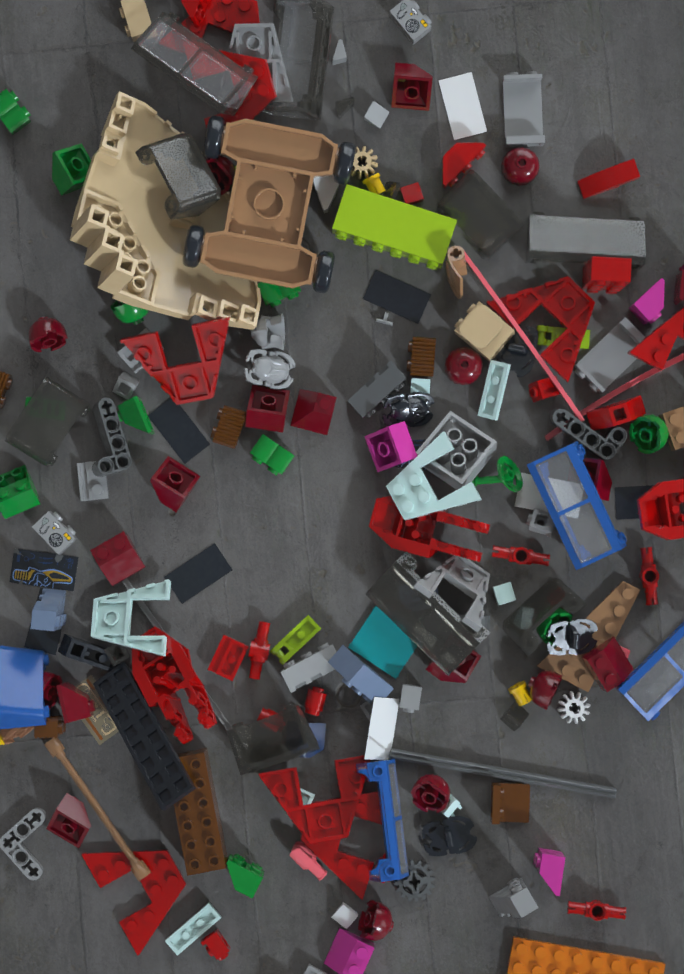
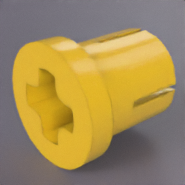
(374, 184)
(520, 693)

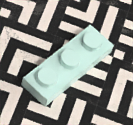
(494, 389)
(193, 928)

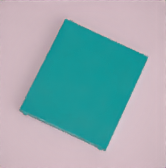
(383, 643)

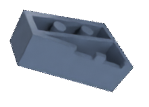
(49, 612)
(359, 675)

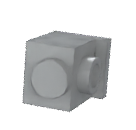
(543, 516)

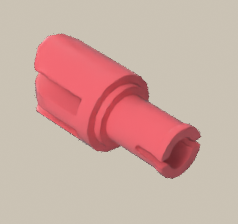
(307, 860)

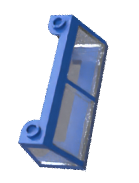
(575, 506)
(656, 677)
(395, 864)

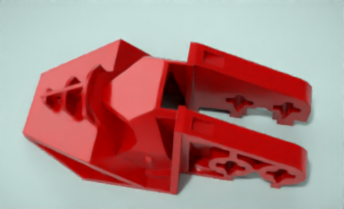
(661, 511)
(417, 533)
(163, 676)

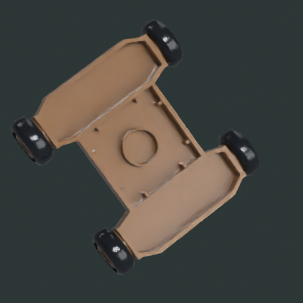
(269, 203)

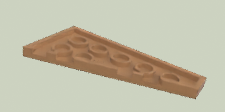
(609, 619)

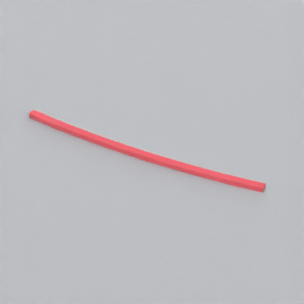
(523, 336)
(550, 435)

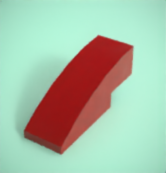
(608, 178)

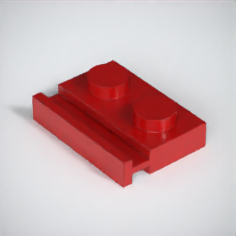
(228, 657)

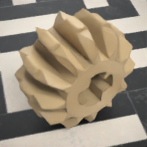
(368, 163)

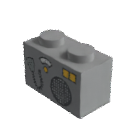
(410, 20)
(55, 532)

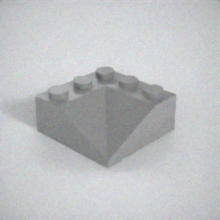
(469, 455)

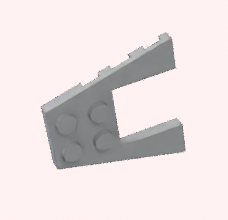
(262, 42)
(466, 577)

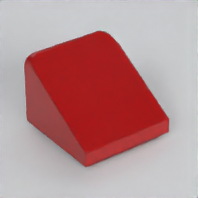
(412, 193)

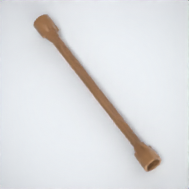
(138, 867)

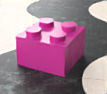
(391, 446)

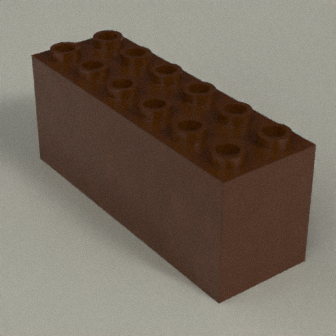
(200, 818)

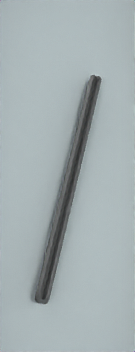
(503, 773)

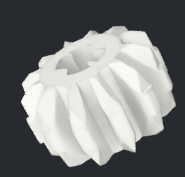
(577, 701)

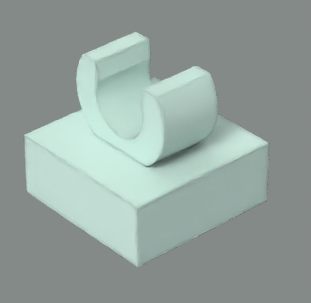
(452, 805)

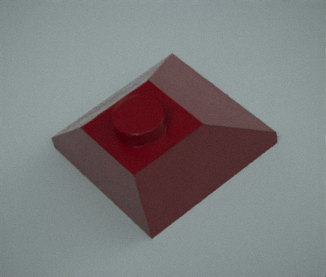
(411, 87)
(313, 411)
(599, 476)
(173, 483)
(460, 674)
(74, 703)
(70, 821)

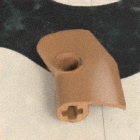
(456, 269)

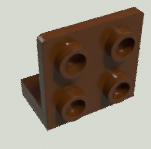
(510, 802)

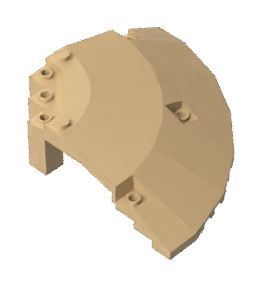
(134, 239)

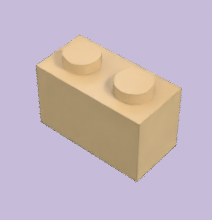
(136, 16)

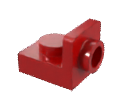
(542, 389)

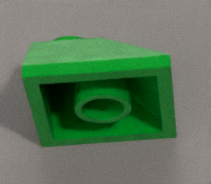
(70, 168)
(135, 415)

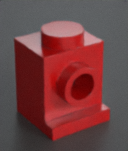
(216, 945)

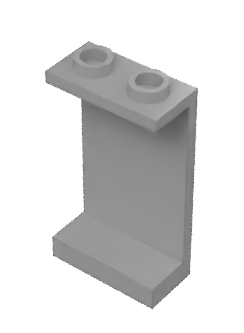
(523, 110)
(609, 356)

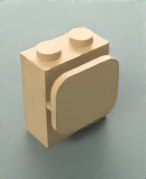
(484, 331)

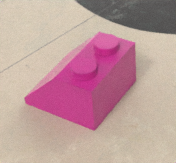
(650, 304)
(551, 867)
(349, 953)

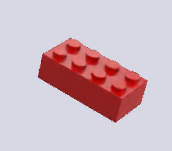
(606, 274)

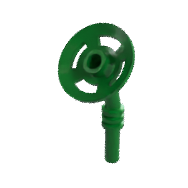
(504, 476)

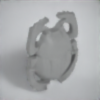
(269, 368)

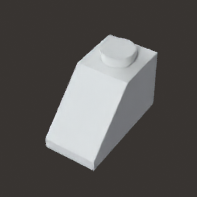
(326, 190)

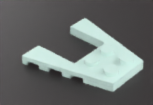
(413, 492)
(113, 618)

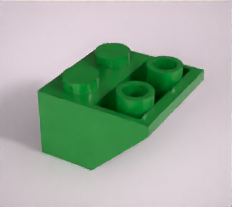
(17, 492)
(244, 876)

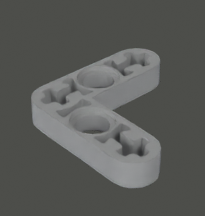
(17, 846)

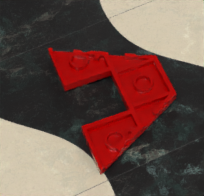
(225, 14)
(261, 93)
(565, 303)
(658, 345)
(186, 381)
(325, 819)
(350, 868)
(161, 885)

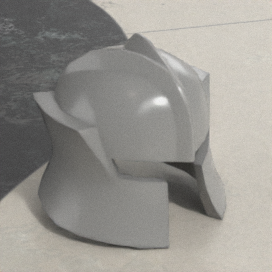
(270, 332)

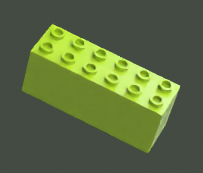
(393, 227)

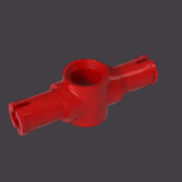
(510, 554)
(648, 565)
(259, 650)
(606, 910)

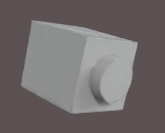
(410, 697)

